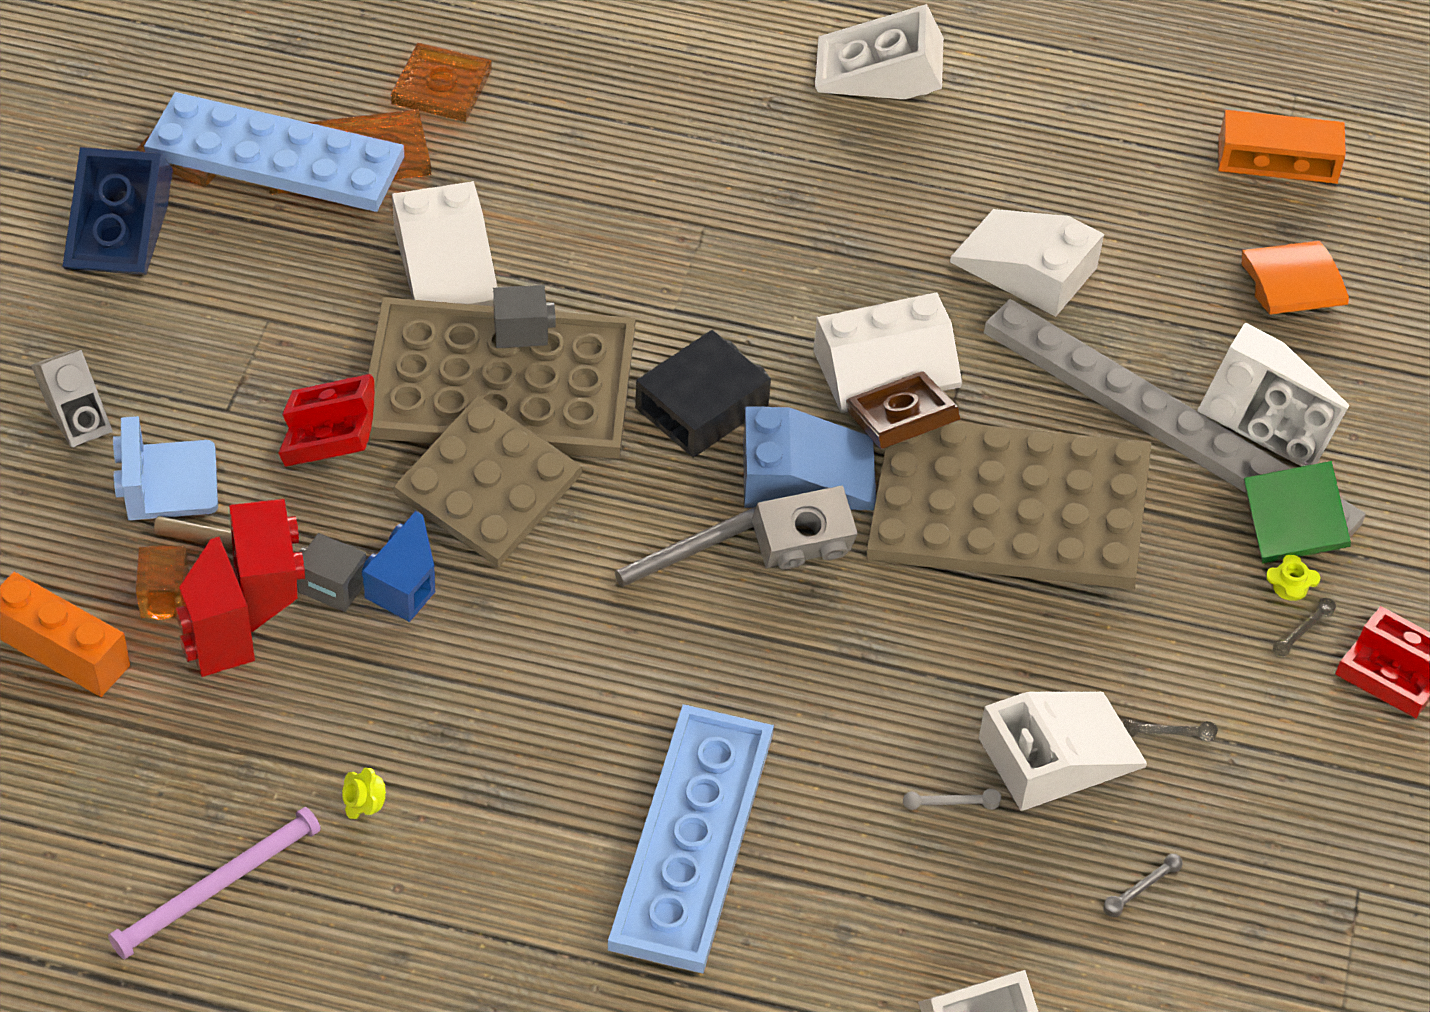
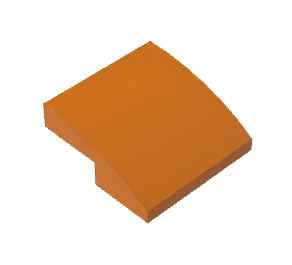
(1295, 277)

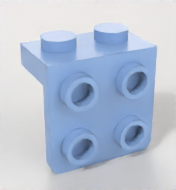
(164, 476)

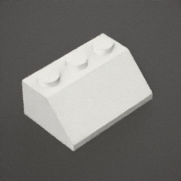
(885, 344)

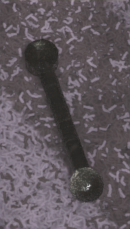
(1325, 608)
(1206, 731)

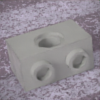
(821, 510)

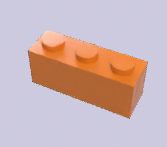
(1281, 146)
(61, 635)

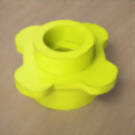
(1293, 587)
(363, 793)

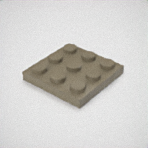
(488, 480)

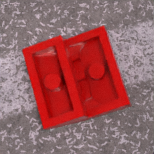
(328, 420)
(1391, 662)

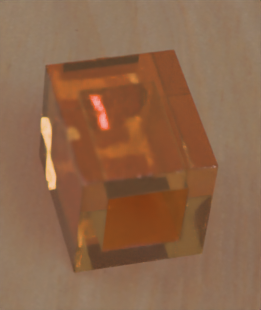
(158, 580)

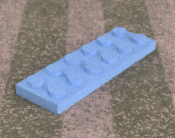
(276, 151)
(691, 839)

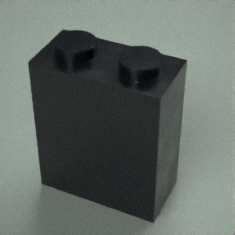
(702, 392)

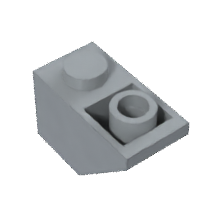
(72, 397)

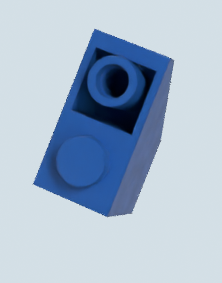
(403, 571)

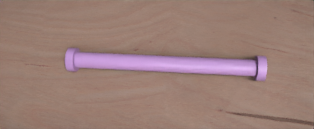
(125, 941)

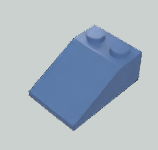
(801, 454)

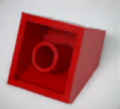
(265, 557)
(214, 614)

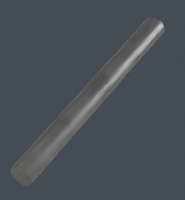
(685, 548)

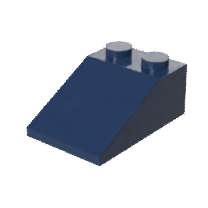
(116, 210)

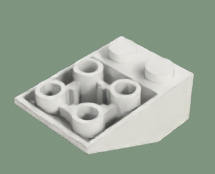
(1273, 398)
(1056, 744)

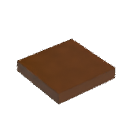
(902, 409)

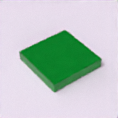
(1297, 512)

